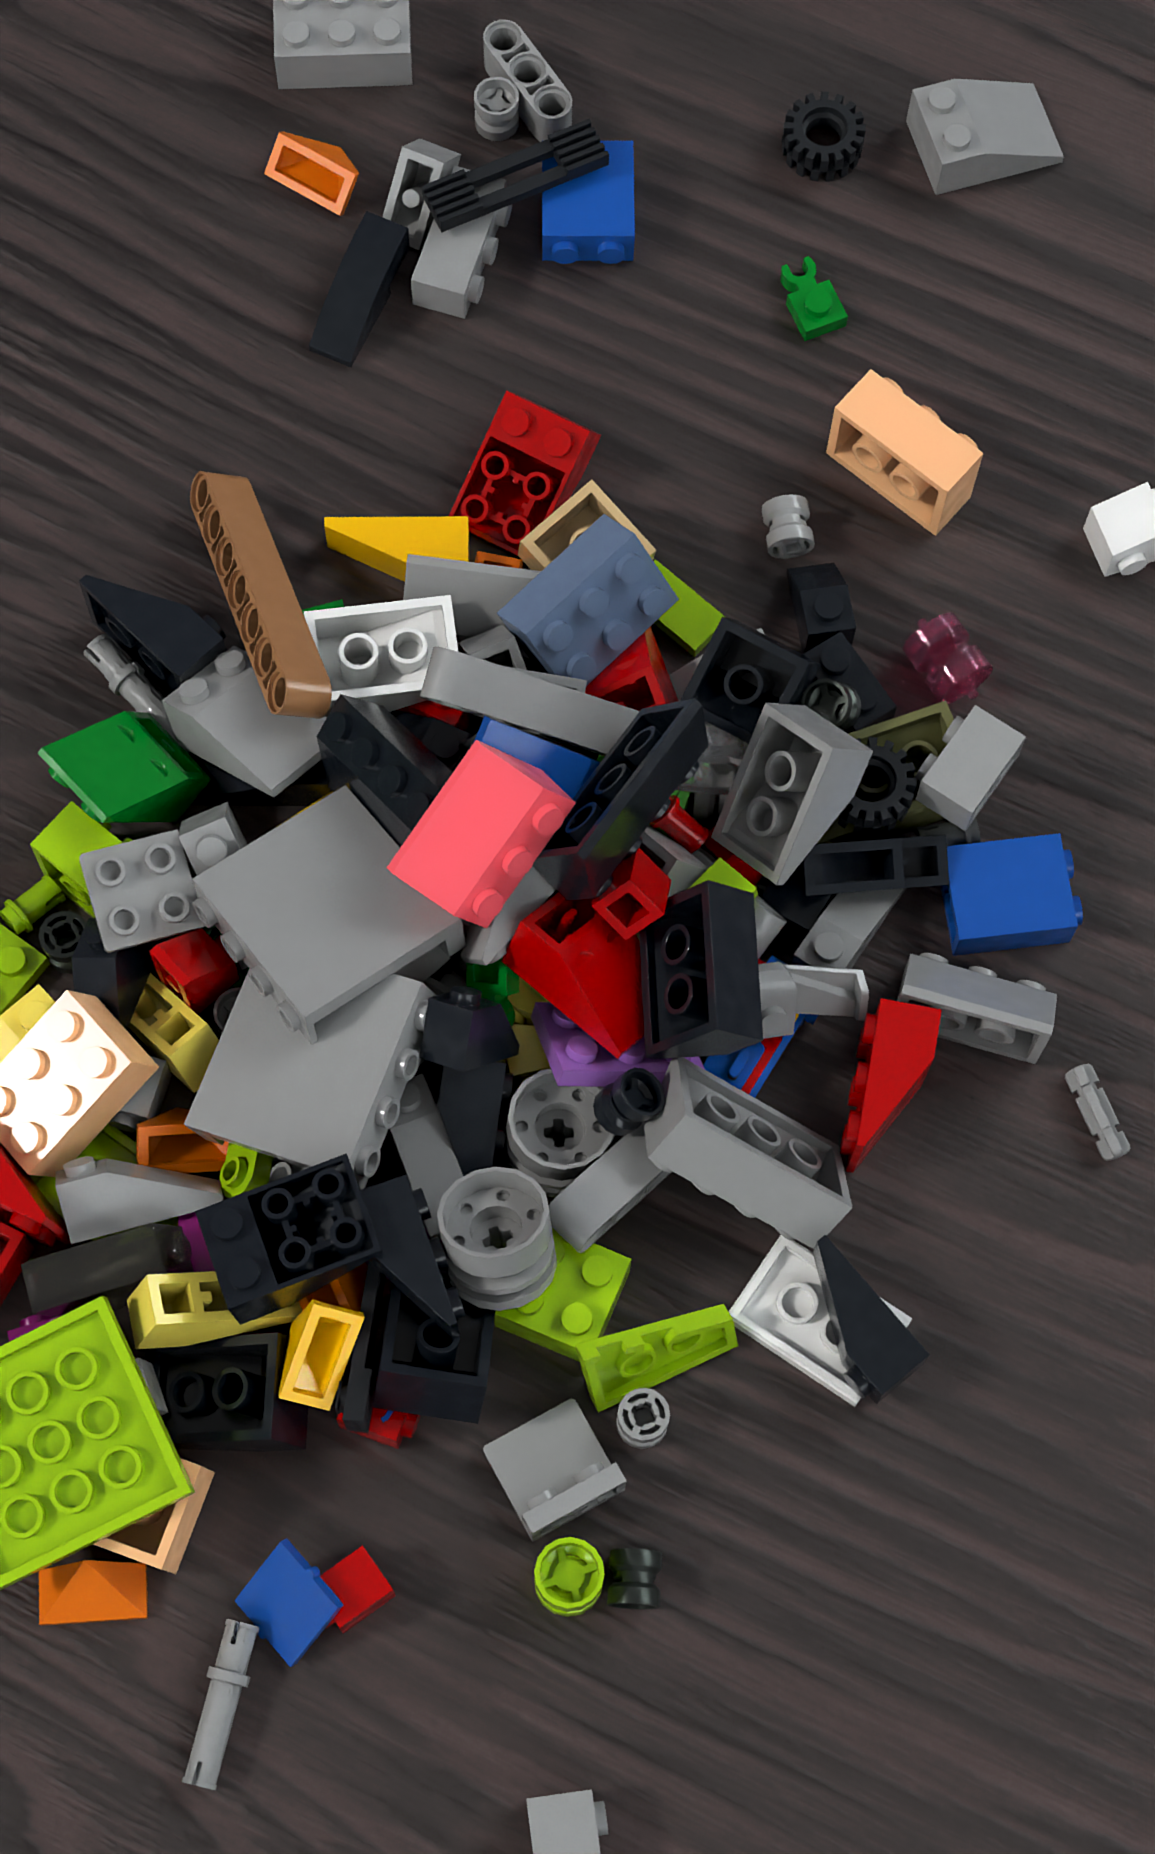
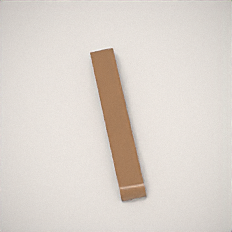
(260, 596)

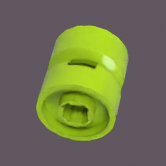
(568, 1576)

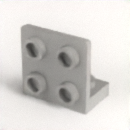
(140, 891)
(553, 1469)

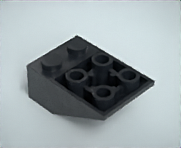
(288, 1238)

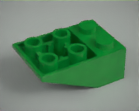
(126, 770)

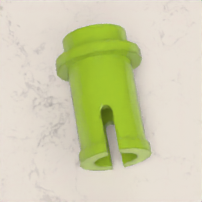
(31, 905)

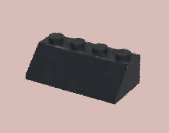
(380, 764)
(623, 798)

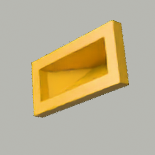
(318, 1353)

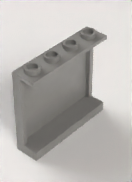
(320, 910)
(317, 1099)

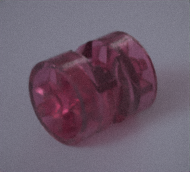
(951, 663)

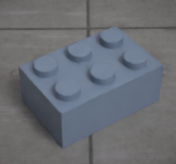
(589, 603)

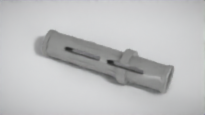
(127, 679)
(220, 1704)

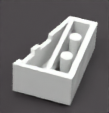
(1123, 531)

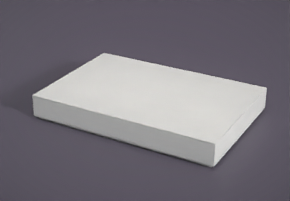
(790, 1317)

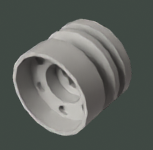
(544, 1110)
(497, 1238)

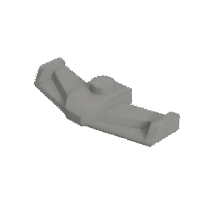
(808, 990)

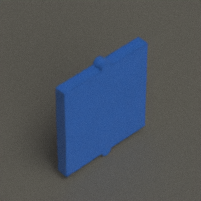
(289, 1602)

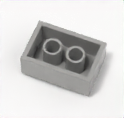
(342, 43)

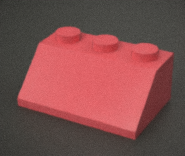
(481, 834)

